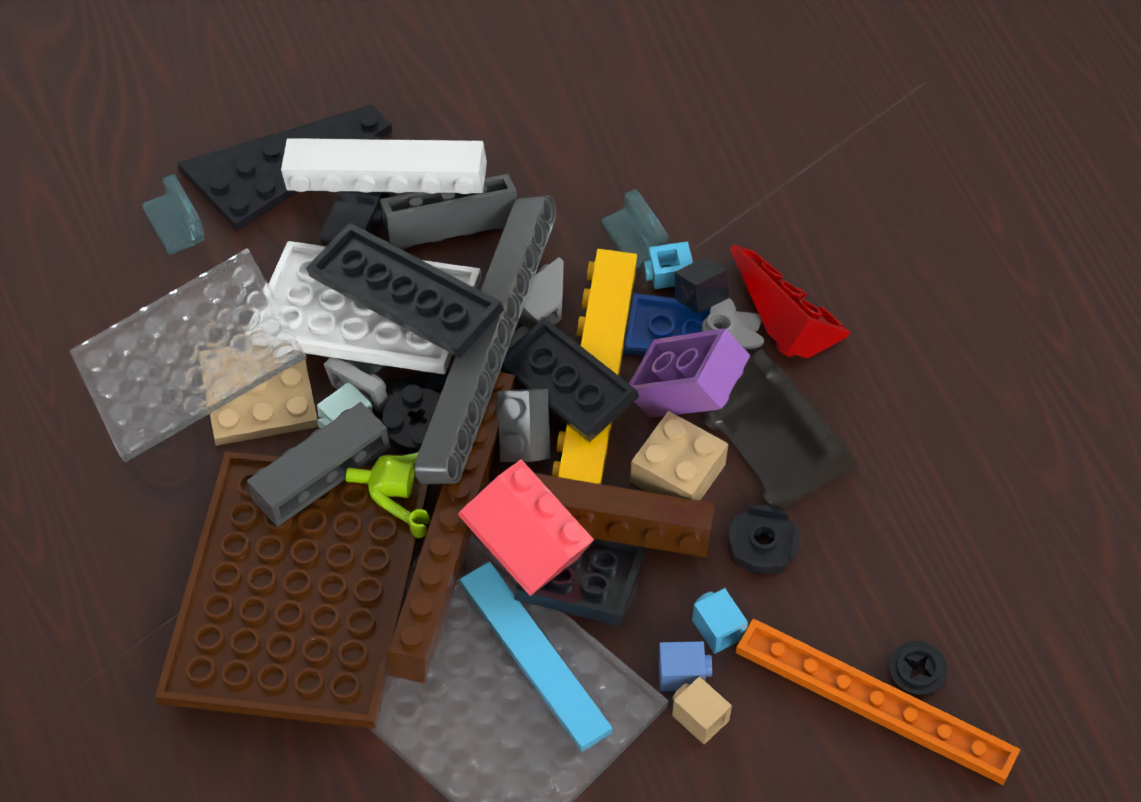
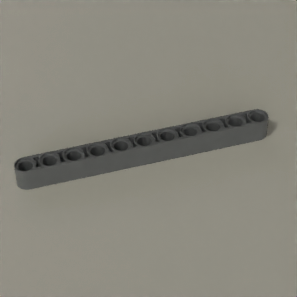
(476, 372)

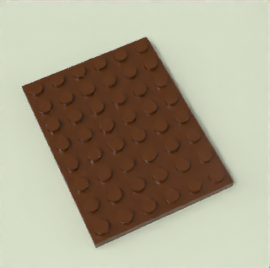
(291, 612)

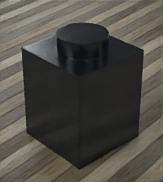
(701, 285)

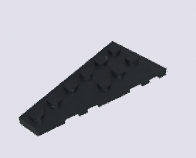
(248, 177)

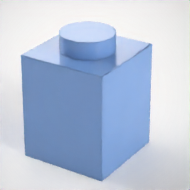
(682, 664)

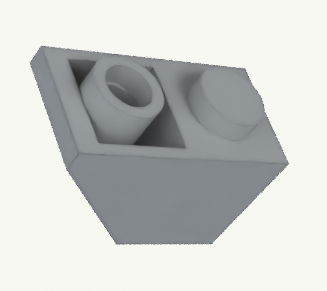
(544, 296)

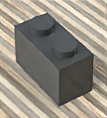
(524, 425)

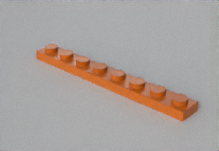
(878, 701)

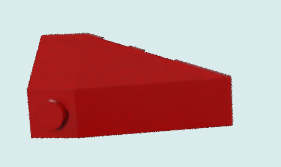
(788, 318)

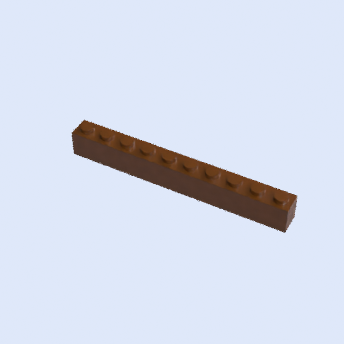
(444, 554)

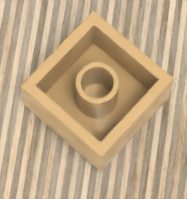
(678, 460)

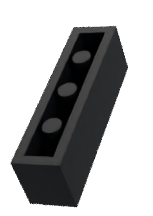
(355, 208)

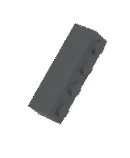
(438, 216)
(318, 463)

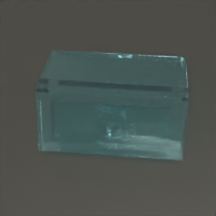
(174, 217)
(635, 227)

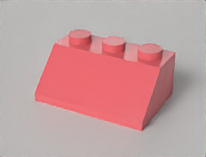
(525, 527)

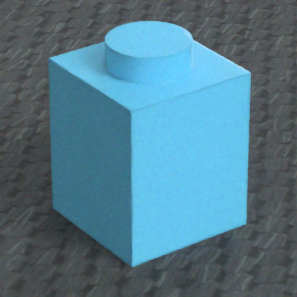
(719, 620)

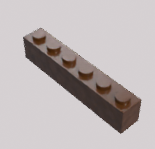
(636, 515)

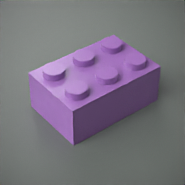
(689, 373)

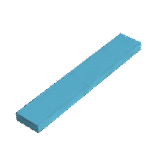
(536, 657)

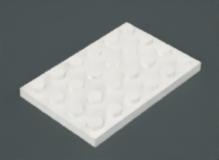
(344, 329)

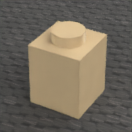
(700, 709)

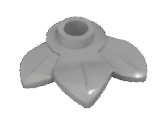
(739, 324)

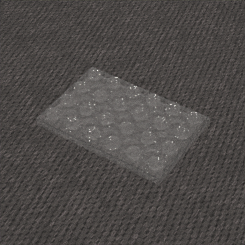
(187, 355)

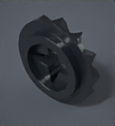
(913, 654)

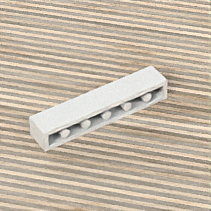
(384, 165)

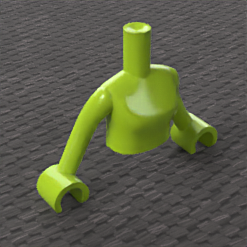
(391, 478)

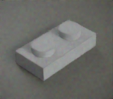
(368, 385)

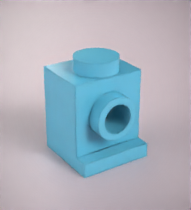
(664, 262)

